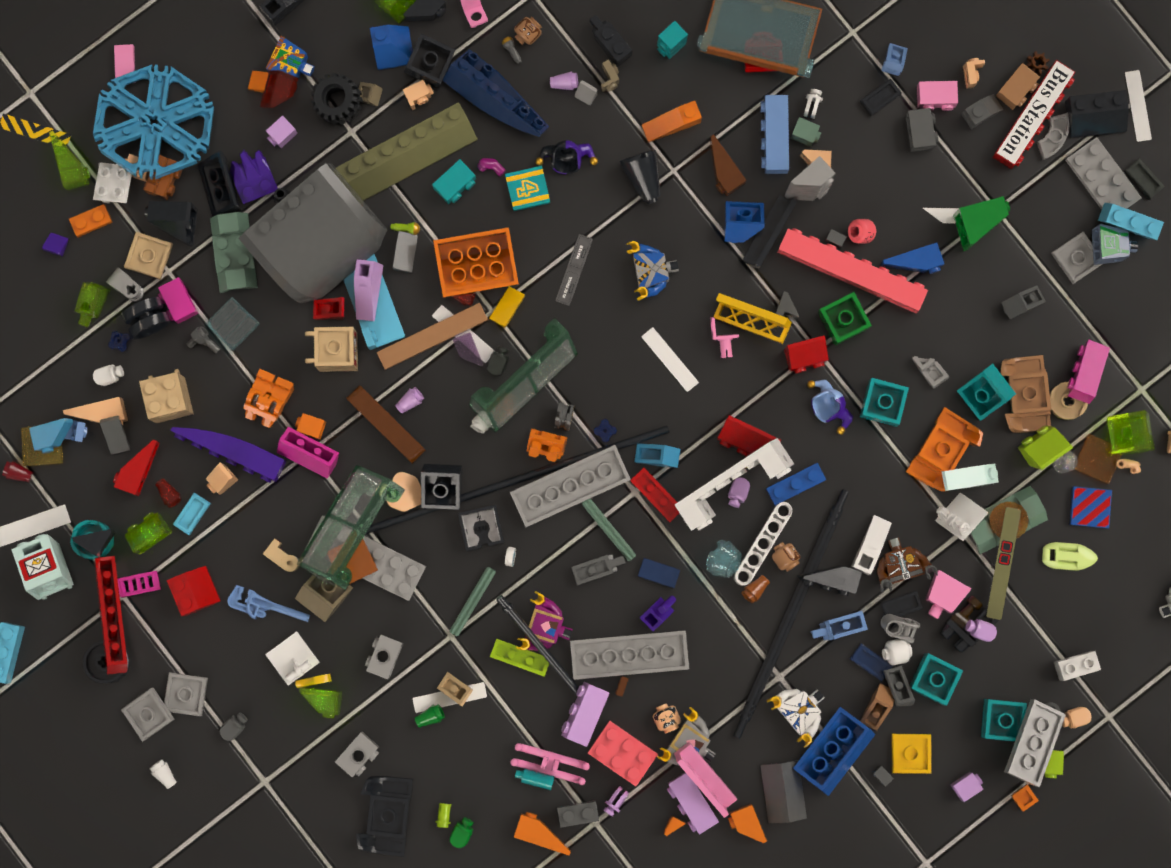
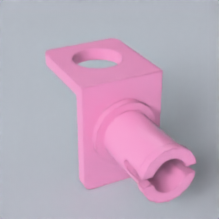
(471, 7)
(725, 340)

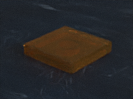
(1097, 459)

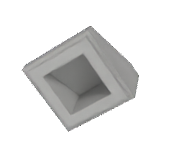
(586, 92)

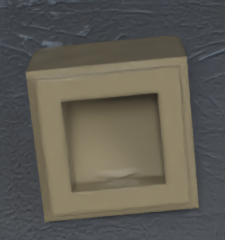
(370, 93)

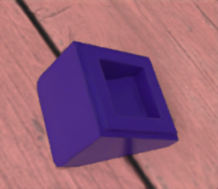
(55, 244)

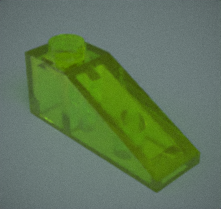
(71, 170)

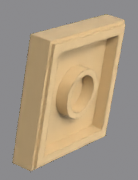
(148, 255)

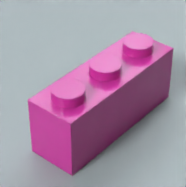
(1088, 371)
(307, 452)

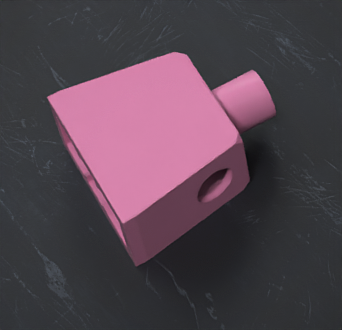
(945, 594)

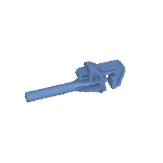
(257, 605)

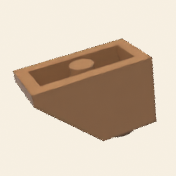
(878, 707)

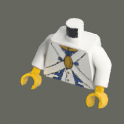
(800, 711)

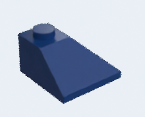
(391, 45)
(743, 220)

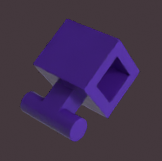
(658, 612)

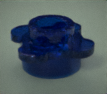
(115, 335)
(605, 425)

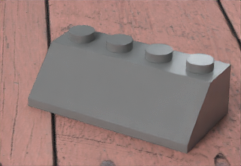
(811, 182)

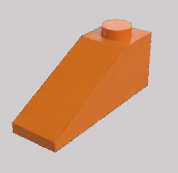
(672, 121)
(536, 832)

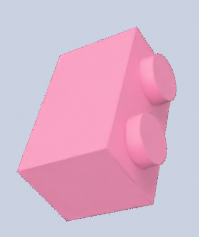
(937, 95)

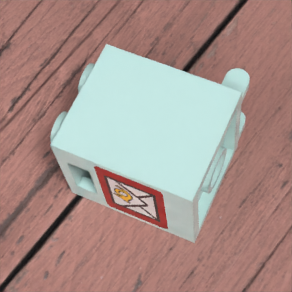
(42, 566)

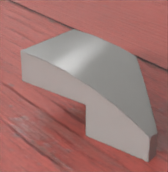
(931, 371)

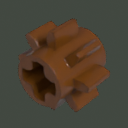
(1032, 61)

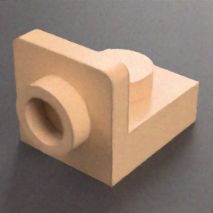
(970, 74)

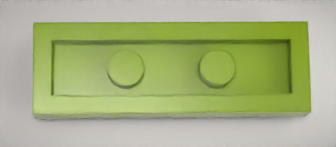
(520, 658)

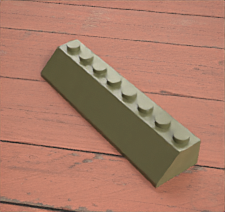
(408, 152)

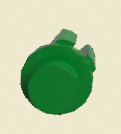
(461, 833)

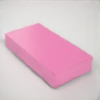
(124, 59)

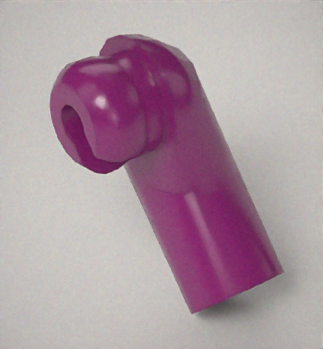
(490, 163)

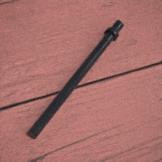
(508, 608)

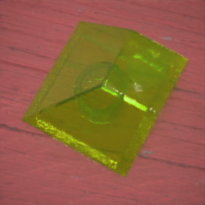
(323, 701)

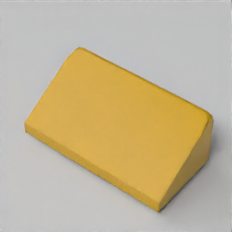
(507, 307)

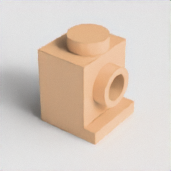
(418, 93)

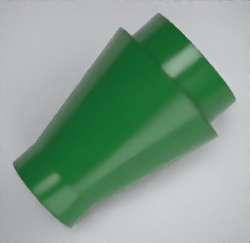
(432, 715)

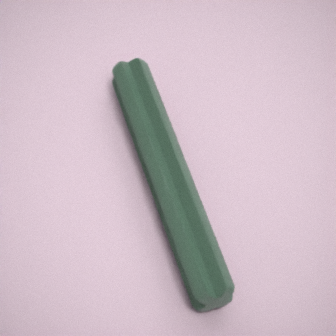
(609, 530)
(472, 601)

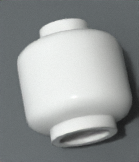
(897, 652)

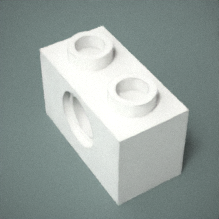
(1077, 665)

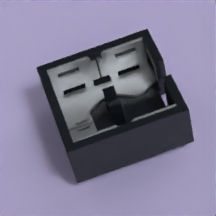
(479, 519)

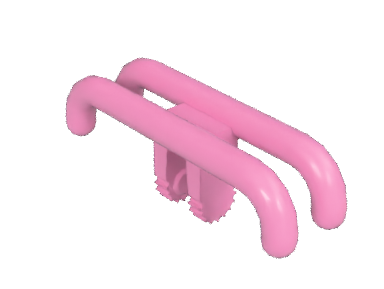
(550, 763)

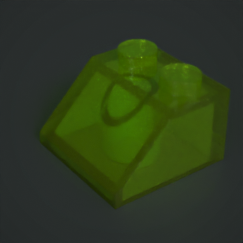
(1130, 433)
(148, 533)

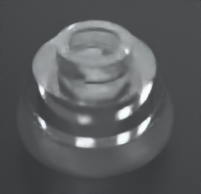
(1065, 463)

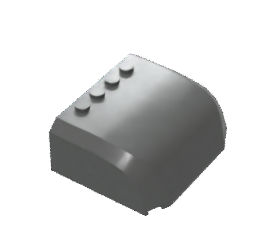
(315, 235)

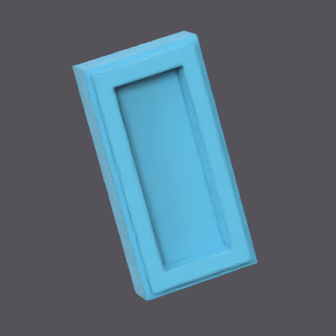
(191, 513)

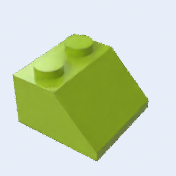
(1044, 447)

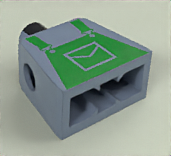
(1111, 244)

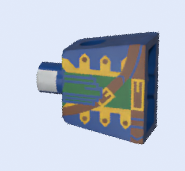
(289, 59)

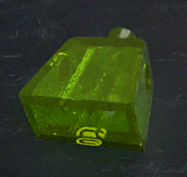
(95, 296)

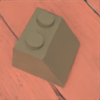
(321, 597)

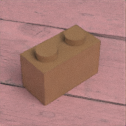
(1017, 87)

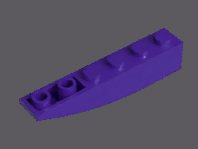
(236, 451)

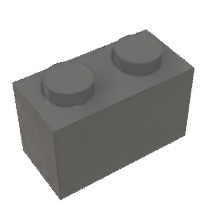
(921, 129)
(578, 813)

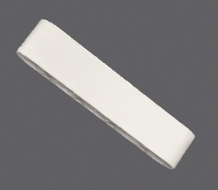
(763, 534)

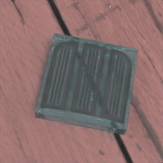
(232, 323)

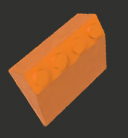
(475, 262)

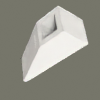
(871, 545)

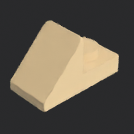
(455, 689)

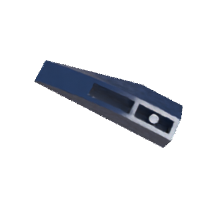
(492, 93)

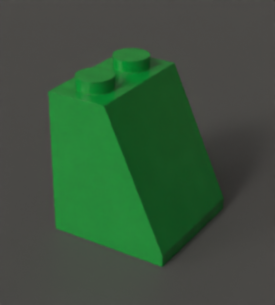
(979, 219)

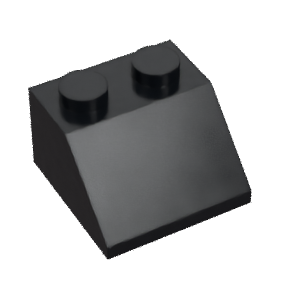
(441, 486)

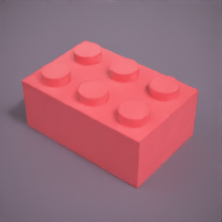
(622, 753)

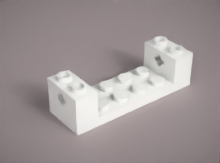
(696, 509)

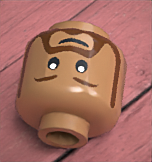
(527, 30)
(786, 556)

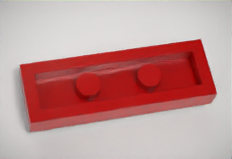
(655, 494)

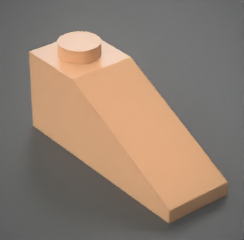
(99, 410)

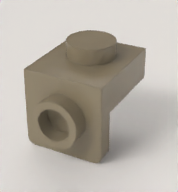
(611, 72)

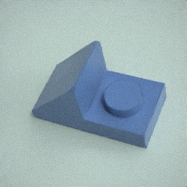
(894, 59)

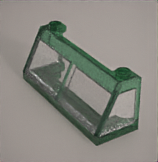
(500, 406)
(347, 525)

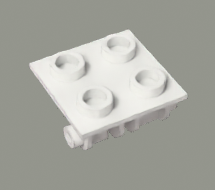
(112, 183)
(960, 516)

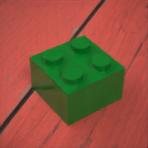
(844, 318)

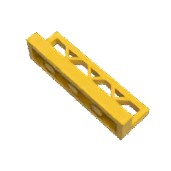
(758, 313)

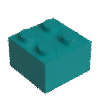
(986, 392)
(884, 402)
(935, 679)
(1002, 719)

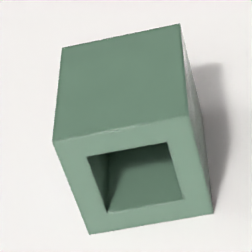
(806, 132)

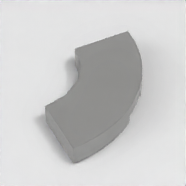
(1055, 137)

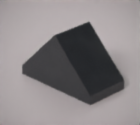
(96, 541)

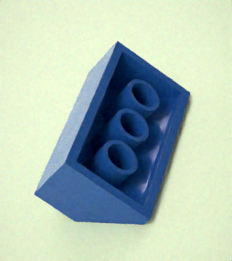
(834, 751)

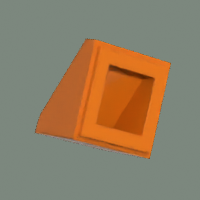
(258, 81)
(672, 825)

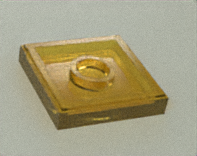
(36, 458)

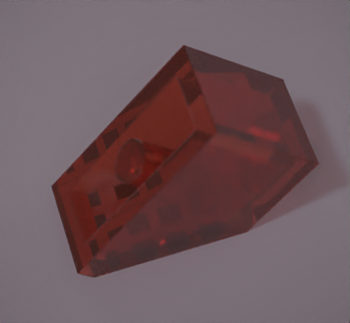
(278, 88)

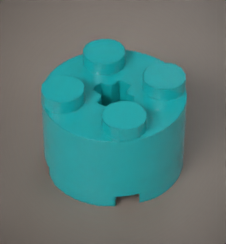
(88, 527)

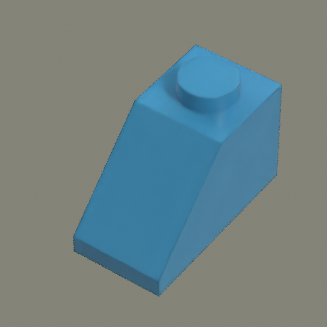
(50, 434)
(657, 455)

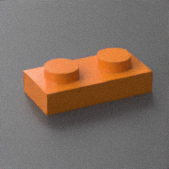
(90, 220)

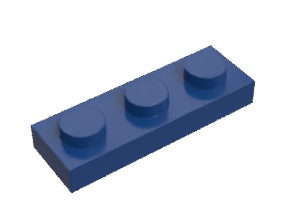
(796, 484)

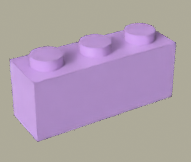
(584, 714)
(692, 803)

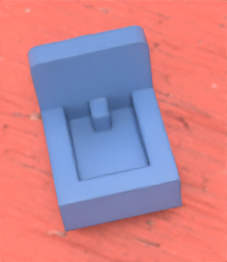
(77, 431)

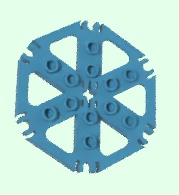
(154, 108)

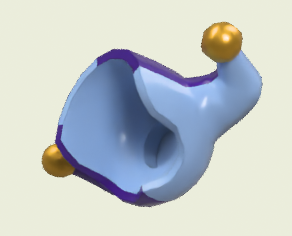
(830, 405)

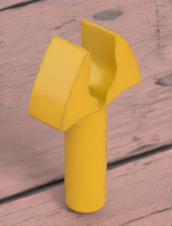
(313, 680)

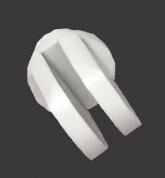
(815, 97)
(108, 374)

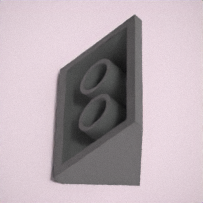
(783, 792)

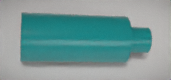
(535, 778)

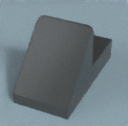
(786, 307)

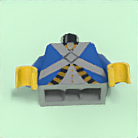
(650, 269)

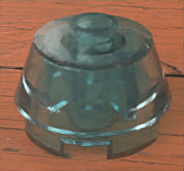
(724, 560)

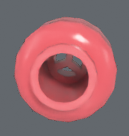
(861, 231)

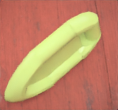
(1068, 556)

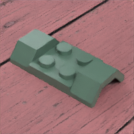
(232, 259)
(1028, 499)

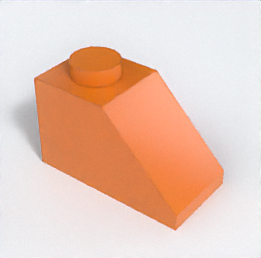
(747, 823)

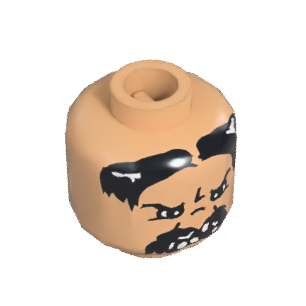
(666, 718)

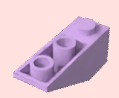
(367, 287)

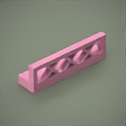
(705, 778)

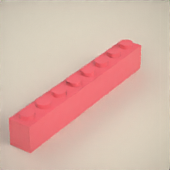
(852, 271)

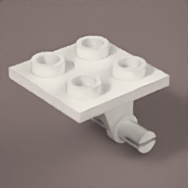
(292, 658)

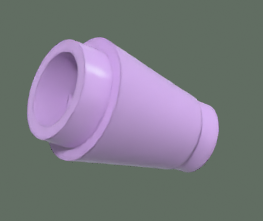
(565, 81)
(410, 400)

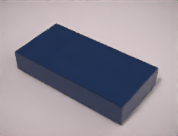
(659, 573)
(870, 662)

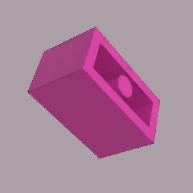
(177, 300)

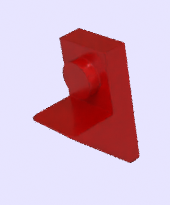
(329, 309)

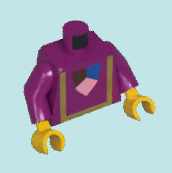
(545, 624)

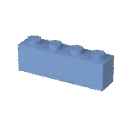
(775, 134)

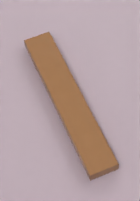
(432, 336)

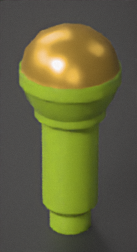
(412, 228)

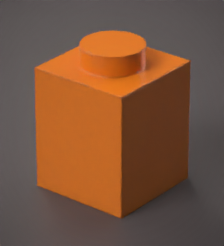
(310, 426)

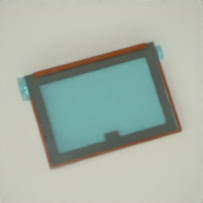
(763, 33)

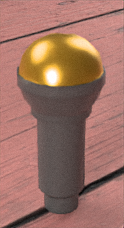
(509, 44)

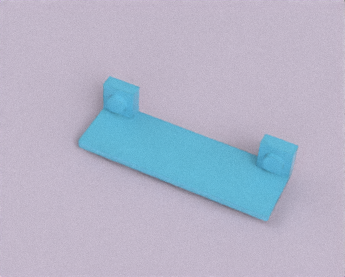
(387, 324)

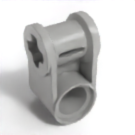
(123, 283)
(903, 628)

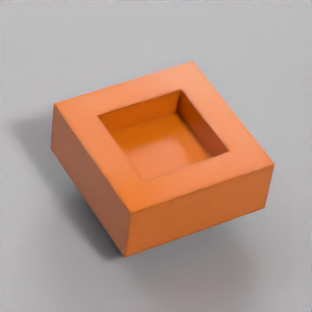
(1024, 798)

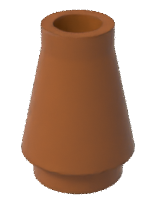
(755, 589)

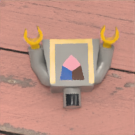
(693, 731)

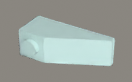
(970, 477)

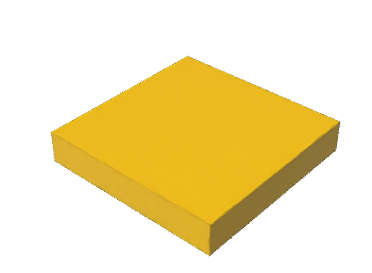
(911, 753)

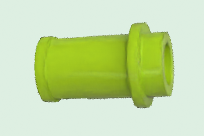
(443, 815)

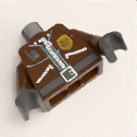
(902, 565)

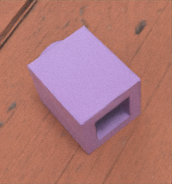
(281, 132)
(967, 786)

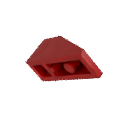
(134, 473)

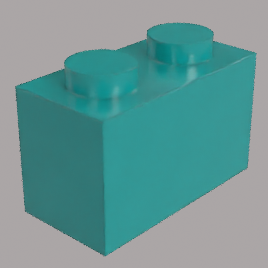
(671, 40)
(454, 182)

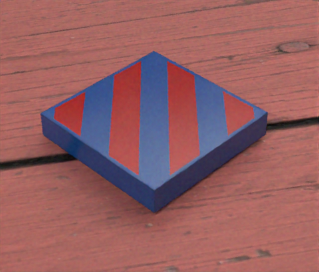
(1090, 507)

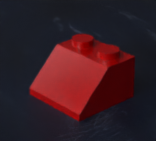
(806, 354)
(193, 591)

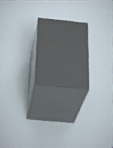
(835, 238)
(882, 775)

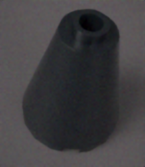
(644, 175)

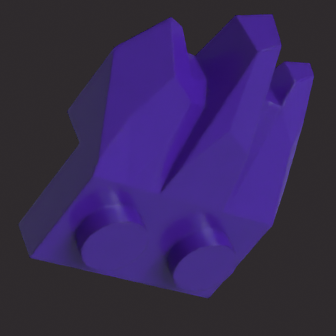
(252, 177)

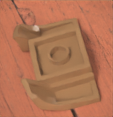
(1032, 400)

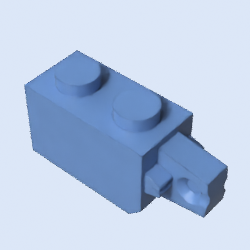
(841, 626)

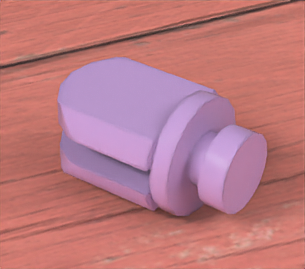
(738, 492)
(981, 630)
(611, 808)

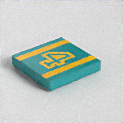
(527, 188)

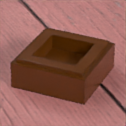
(621, 686)

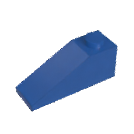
(918, 260)

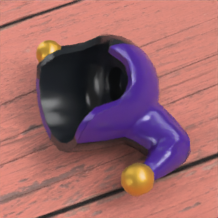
(566, 156)

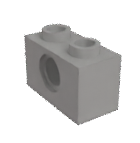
(379, 668)
(347, 760)

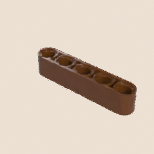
(385, 424)

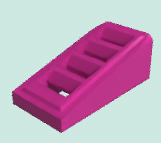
(155, 579)

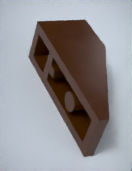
(726, 172)

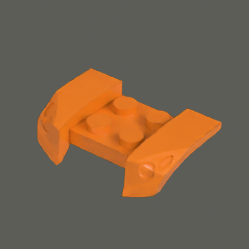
(943, 448)

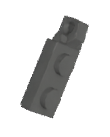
(596, 568)

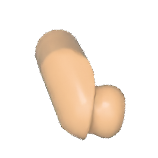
(1126, 463)

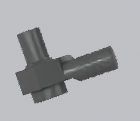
(200, 336)

